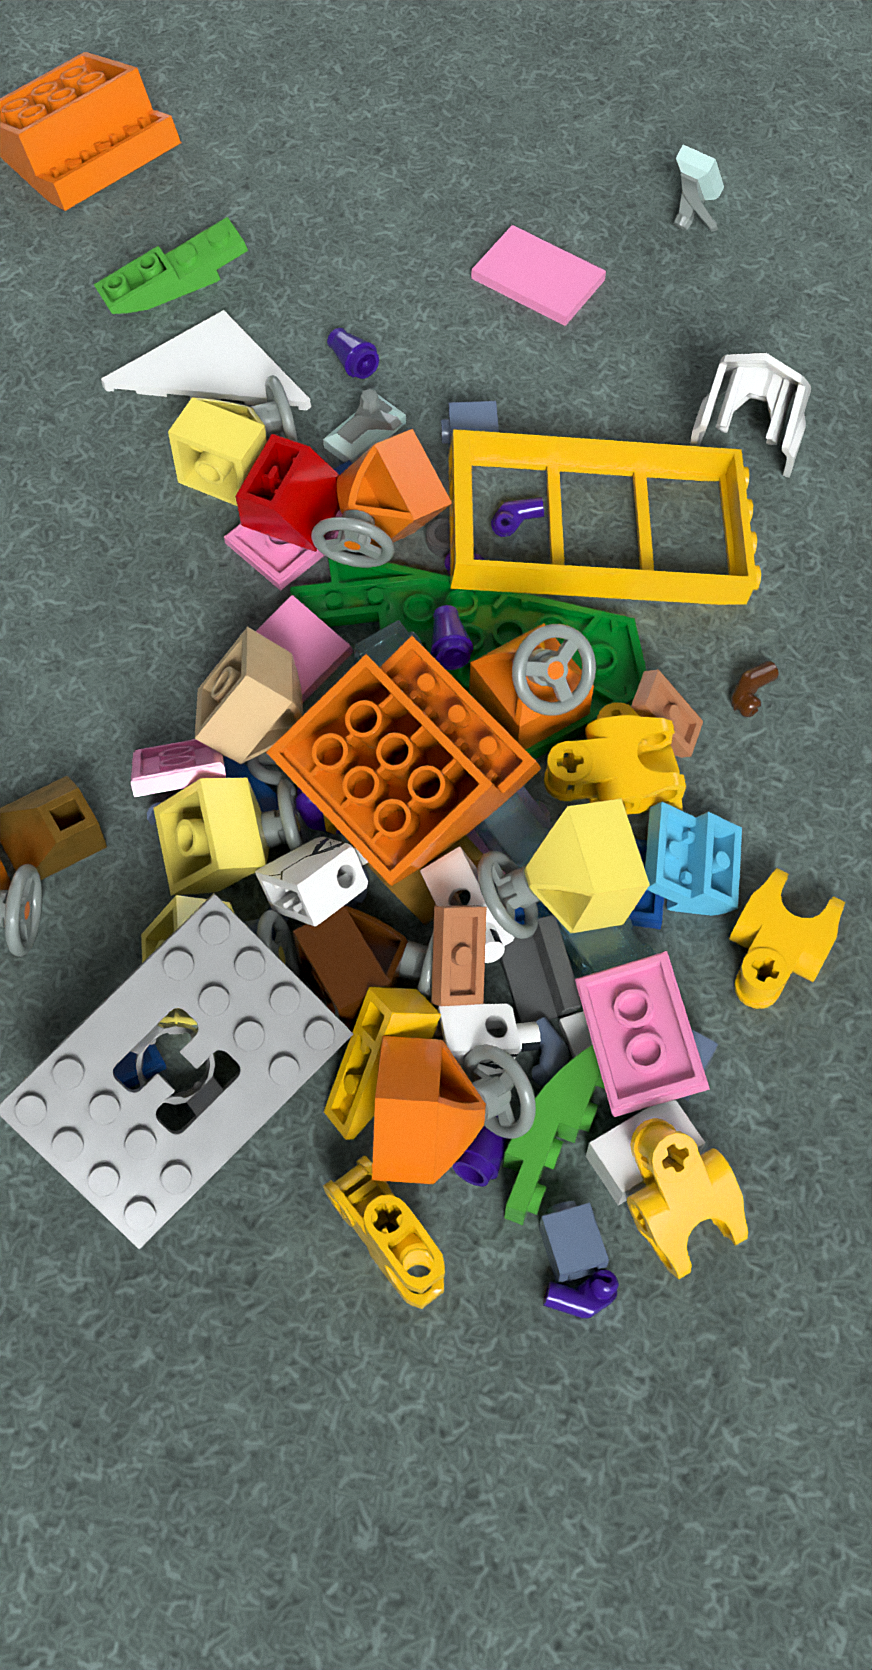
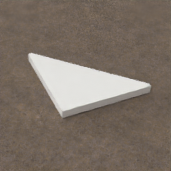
(207, 362)

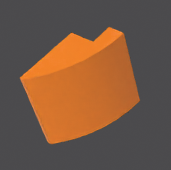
(82, 128)
(402, 760)

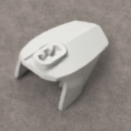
(762, 379)

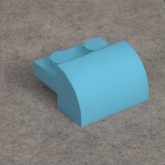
(693, 860)

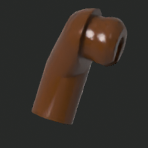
(748, 684)

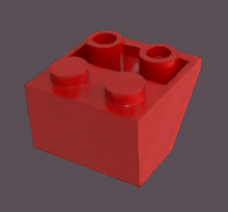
(288, 492)

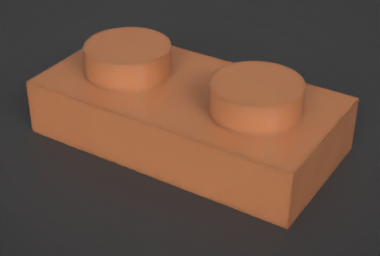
(661, 700)
(458, 955)

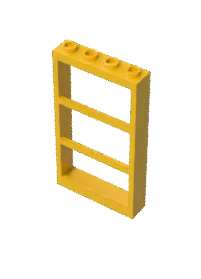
(608, 458)

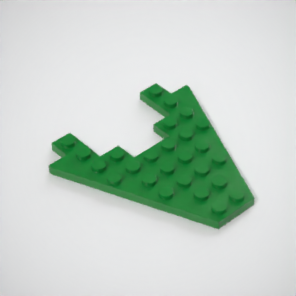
(490, 620)

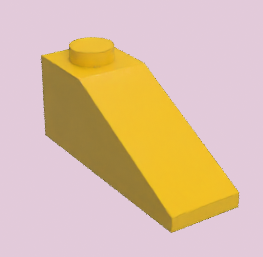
(383, 1013)

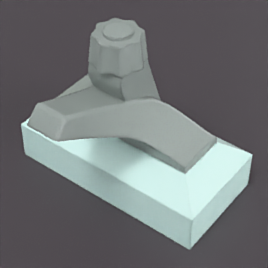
(699, 183)
(370, 424)

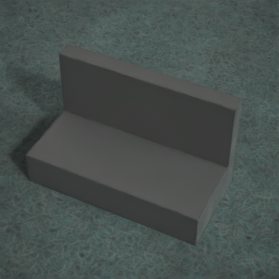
(540, 974)

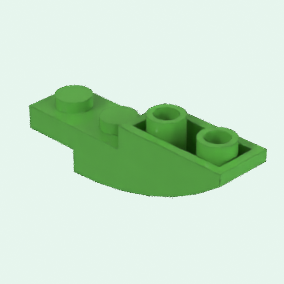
(161, 277)
(561, 1111)

